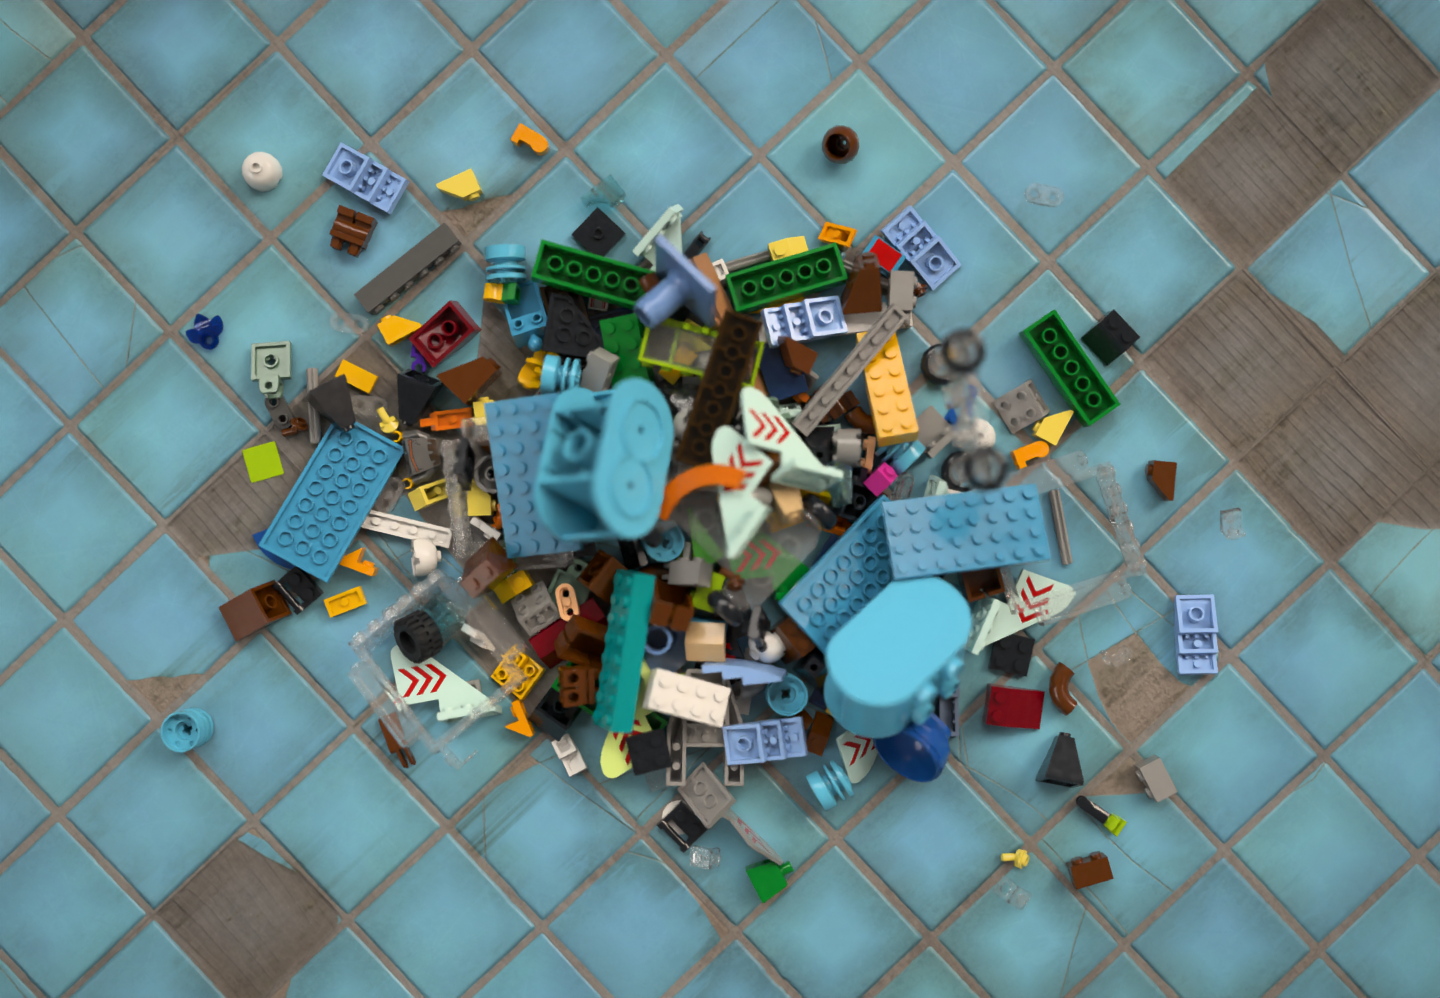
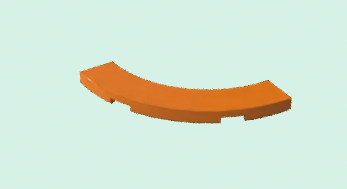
(697, 478)

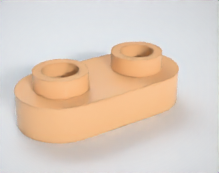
(869, 447)
(567, 603)

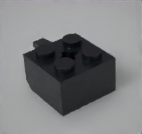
(861, 497)

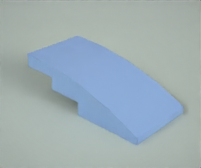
(365, 178)
(922, 247)
(805, 320)
(1195, 634)
(750, 671)
(765, 740)

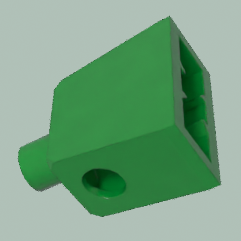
(768, 877)

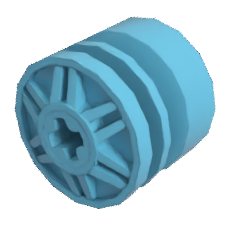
(505, 263)
(559, 377)
(901, 454)
(672, 549)
(790, 704)
(177, 732)
(830, 785)

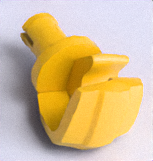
(531, 372)

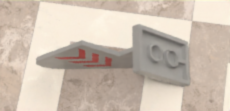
(712, 801)

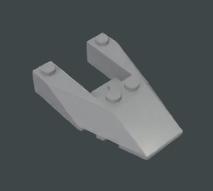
(686, 733)

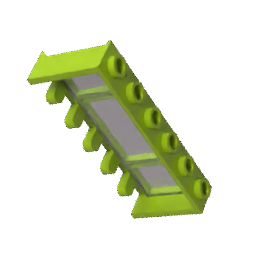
(687, 349)

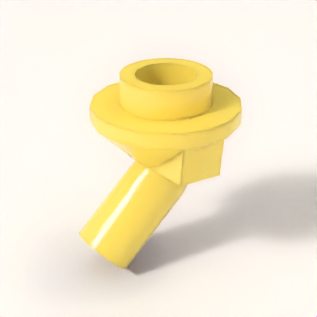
(388, 424)
(1020, 857)

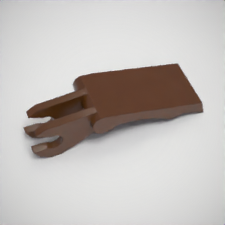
(394, 747)

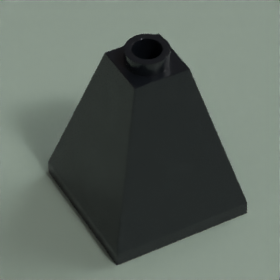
(415, 394)
(334, 403)
(819, 443)
(806, 670)
(1062, 763)

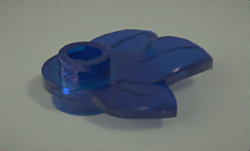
(204, 329)

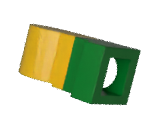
(502, 293)

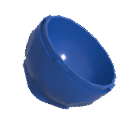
(917, 750)

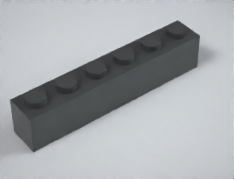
(408, 269)

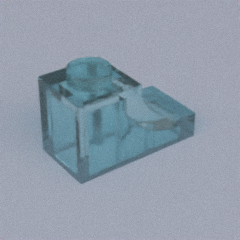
(606, 192)
(842, 490)

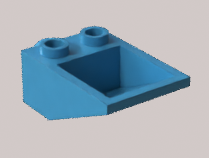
(529, 318)

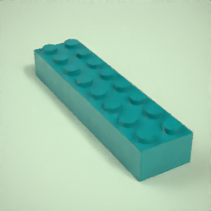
(624, 651)

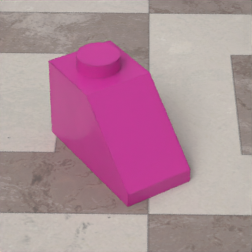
(880, 478)

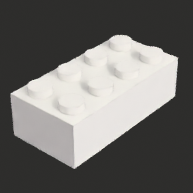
(686, 698)

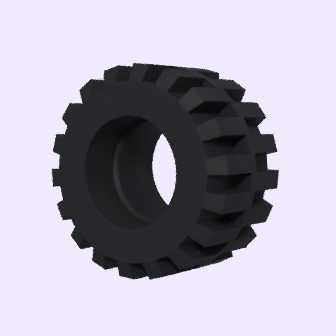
(418, 636)

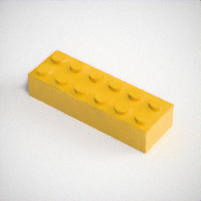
(889, 395)

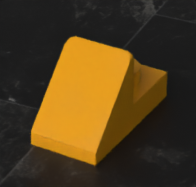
(837, 233)
(354, 562)
(521, 725)

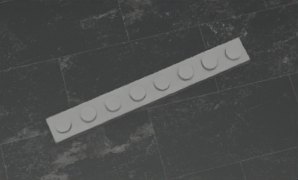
(849, 369)

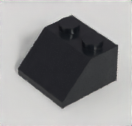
(1110, 337)
(552, 716)

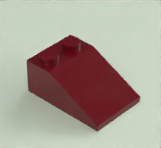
(445, 333)
(1013, 706)

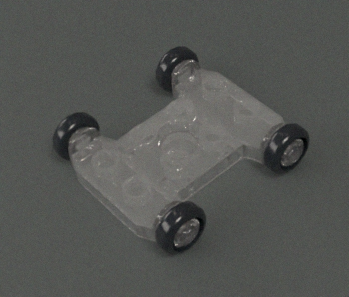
(957, 363)
(765, 560)

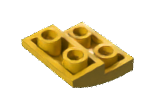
(529, 667)

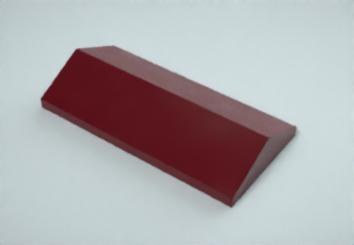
(544, 641)

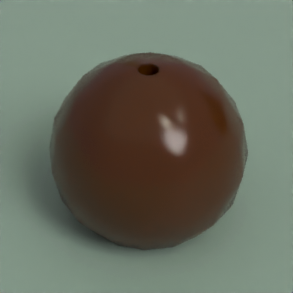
(835, 149)

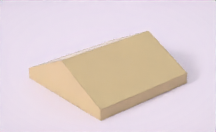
(706, 642)

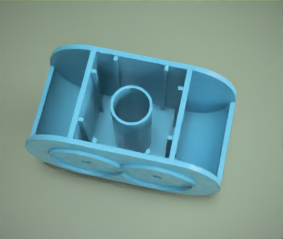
(604, 462)
(897, 657)

